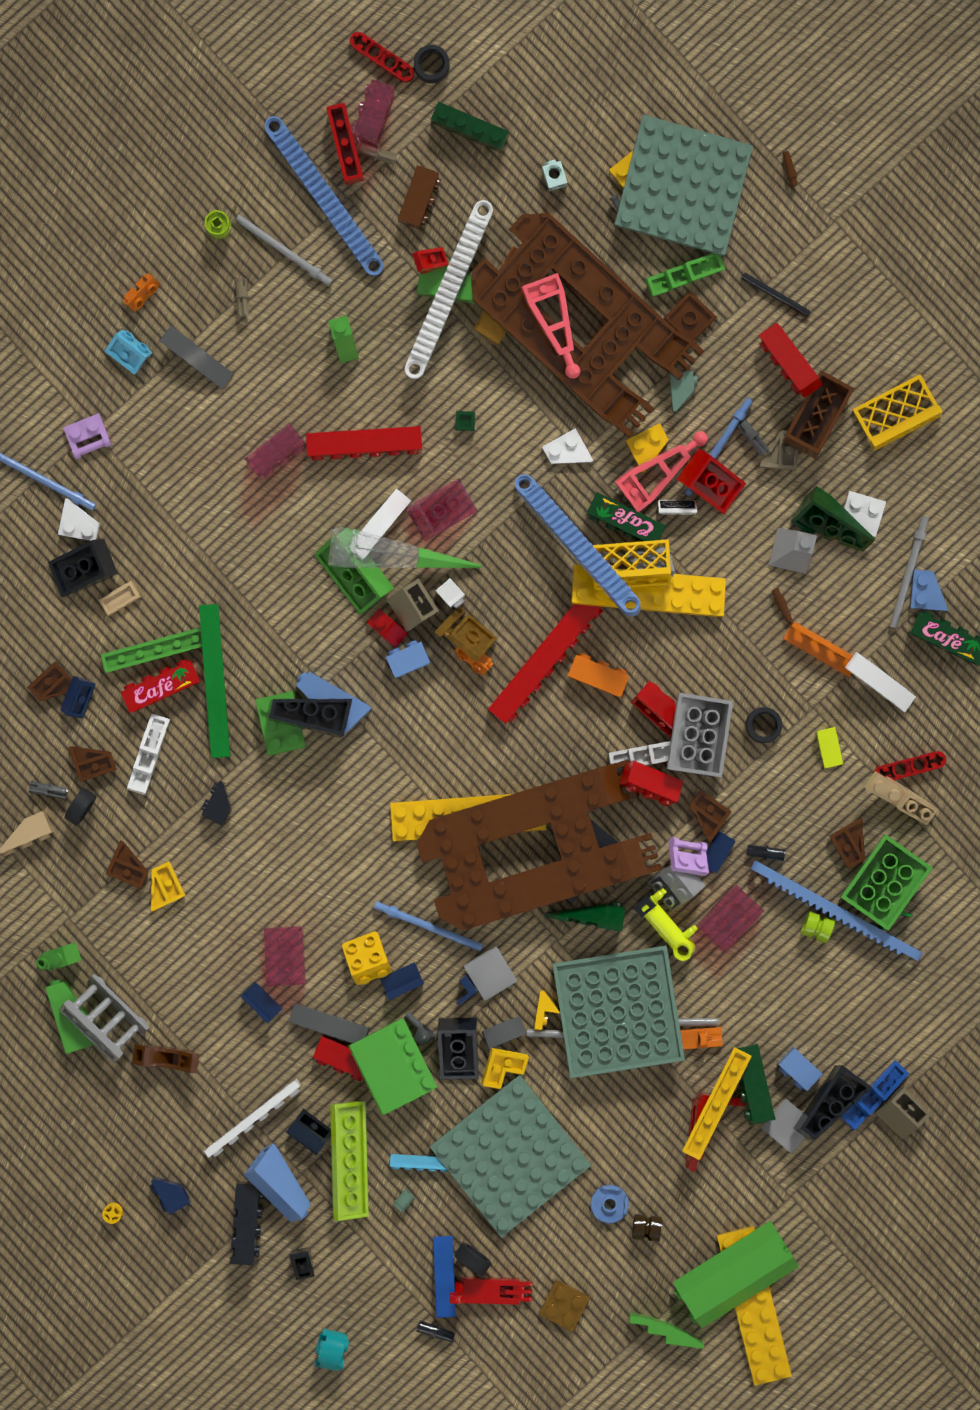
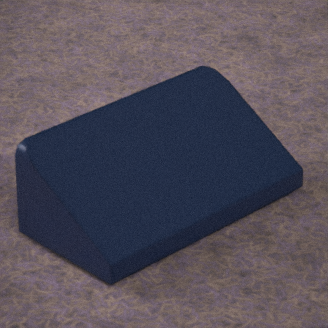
(77, 697)
(718, 851)

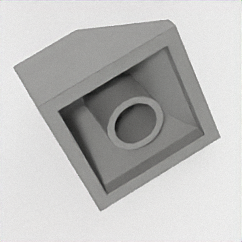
(792, 550)

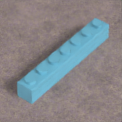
(416, 1161)

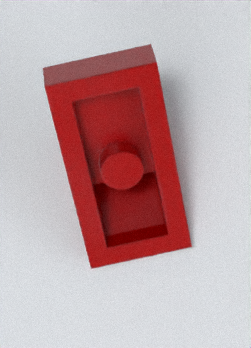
(430, 260)
(387, 628)

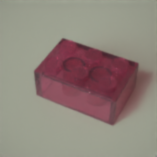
(373, 112)
(276, 452)
(729, 918)
(285, 955)

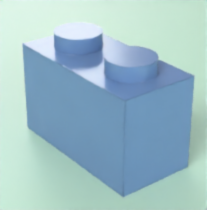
(407, 659)
(799, 1068)

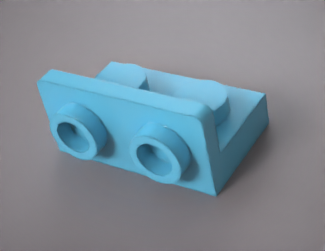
(128, 351)

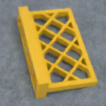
(904, 427)
(639, 577)

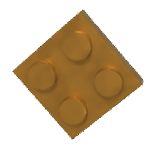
(472, 637)
(564, 1305)

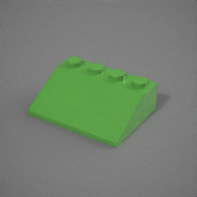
(886, 882)
(392, 1066)

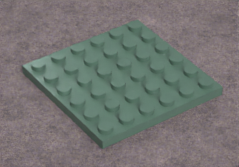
(683, 185)
(618, 1012)
(510, 1155)

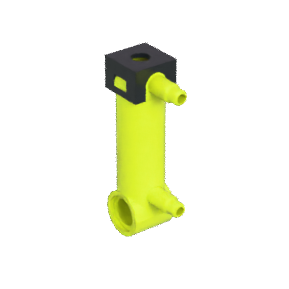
(664, 925)

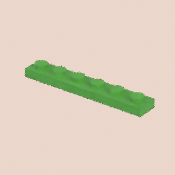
(152, 650)

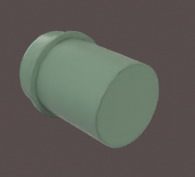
(403, 1200)

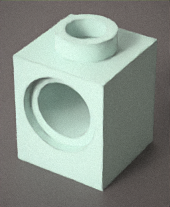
(553, 184)

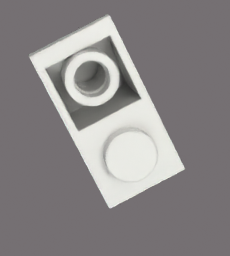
(451, 594)

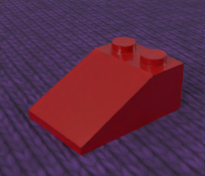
(711, 481)

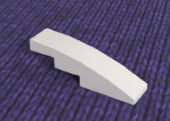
(387, 514)
(880, 682)
(148, 754)
(645, 754)

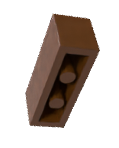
(419, 197)

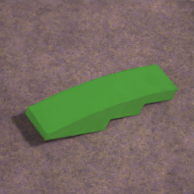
(684, 274)
(672, 1333)

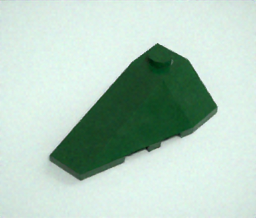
(827, 517)
(602, 916)

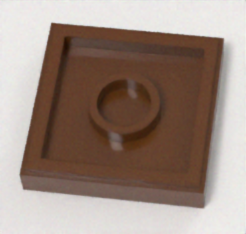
(690, 317)

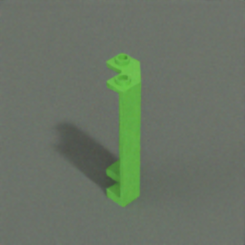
(735, 1275)

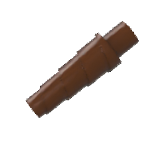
(790, 170)
(781, 603)

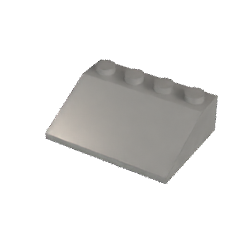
(699, 735)

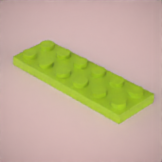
(349, 1160)

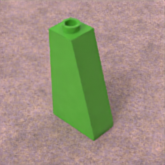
(430, 282)
(71, 1036)

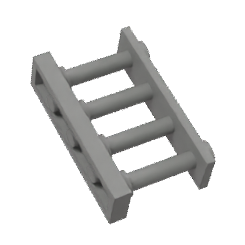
(91, 1031)

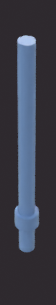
(739, 415)
(76, 498)
(394, 912)

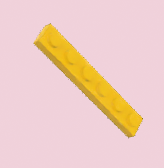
(717, 1103)

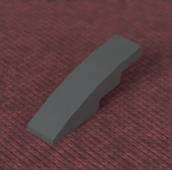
(196, 357)
(327, 1023)

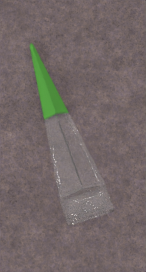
(364, 550)

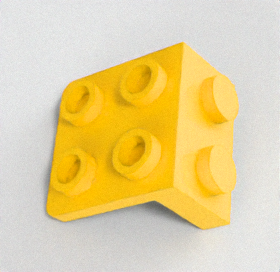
(366, 958)

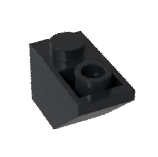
(219, 805)

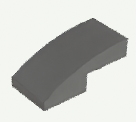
(504, 1032)

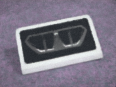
(677, 507)

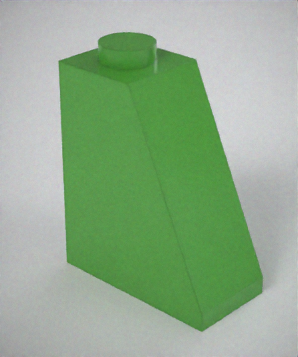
(343, 339)

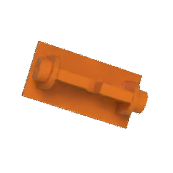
(136, 299)
(480, 666)

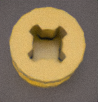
(112, 1217)

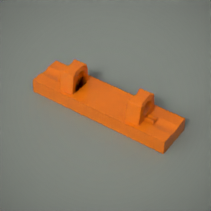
(708, 1037)

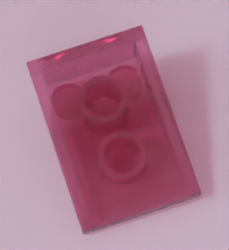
(441, 509)

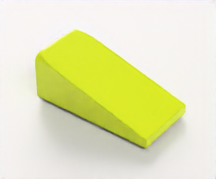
(829, 747)

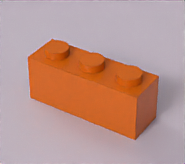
(598, 675)

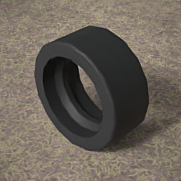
(431, 49)
(765, 739)
(80, 806)
(472, 1259)

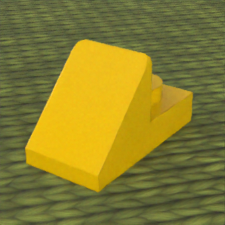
(544, 1004)

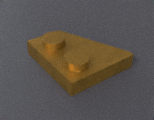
(446, 627)

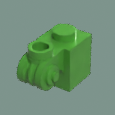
(59, 957)

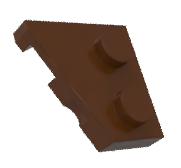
(50, 683)
(91, 762)
(708, 813)
(850, 843)
(127, 867)

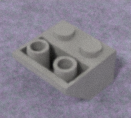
(679, 886)

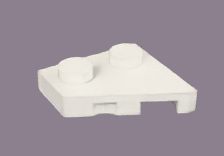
(567, 449)
(865, 510)
(77, 523)

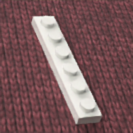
(247, 1124)

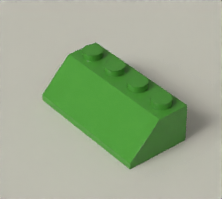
(360, 585)

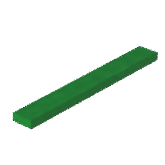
(214, 680)

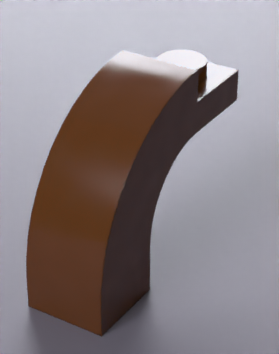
(165, 1057)

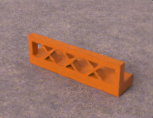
(818, 647)

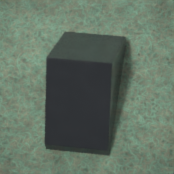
(302, 1263)

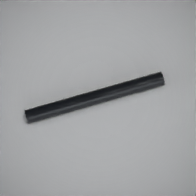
(775, 294)

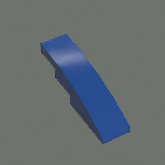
(881, 1089)
(444, 1276)

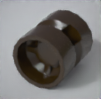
(647, 1227)

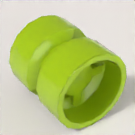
(218, 224)
(818, 927)

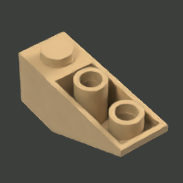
(30, 829)

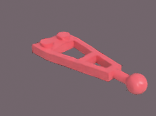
(541, 290)
(633, 489)

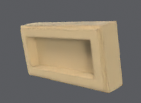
(119, 598)

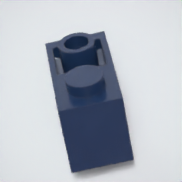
(171, 1193)

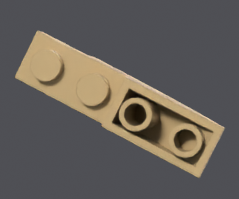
(901, 797)

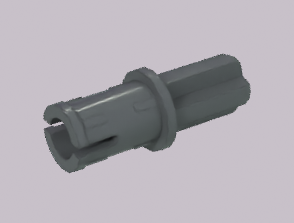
(753, 438)
(48, 790)

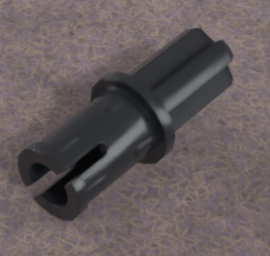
(766, 852)
(435, 1331)

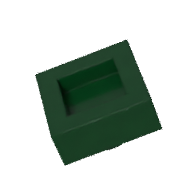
(465, 421)

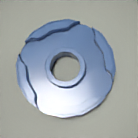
(609, 1215)

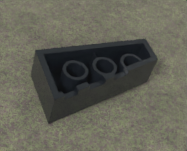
(317, 715)
(246, 1224)

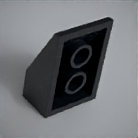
(82, 567)
(458, 1048)

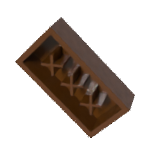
(818, 415)

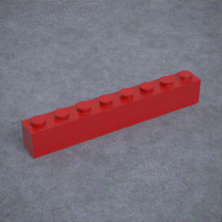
(542, 661)

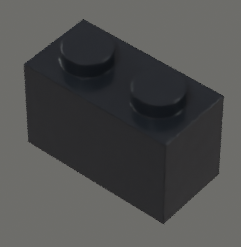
(309, 1131)

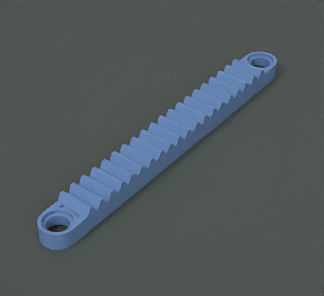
(324, 196)
(578, 545)
(836, 911)

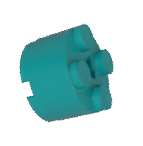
(330, 1349)

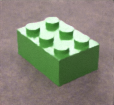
(279, 736)

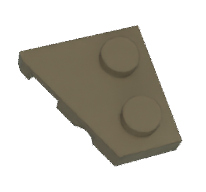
(780, 455)

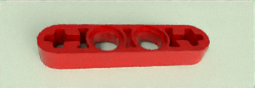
(383, 55)
(909, 768)

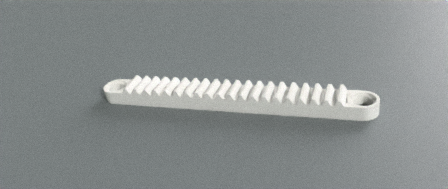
(448, 289)

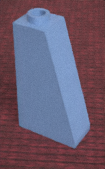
(317, 688)
(277, 1183)

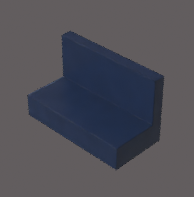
(402, 981)
(469, 986)
(261, 1002)

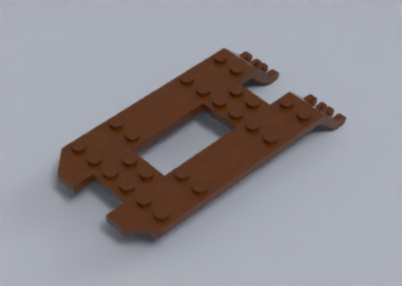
(628, 317)
(582, 865)

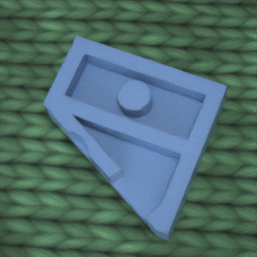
(926, 592)

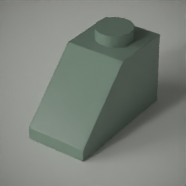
(682, 389)

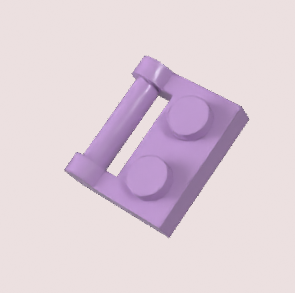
(85, 430)
(688, 862)

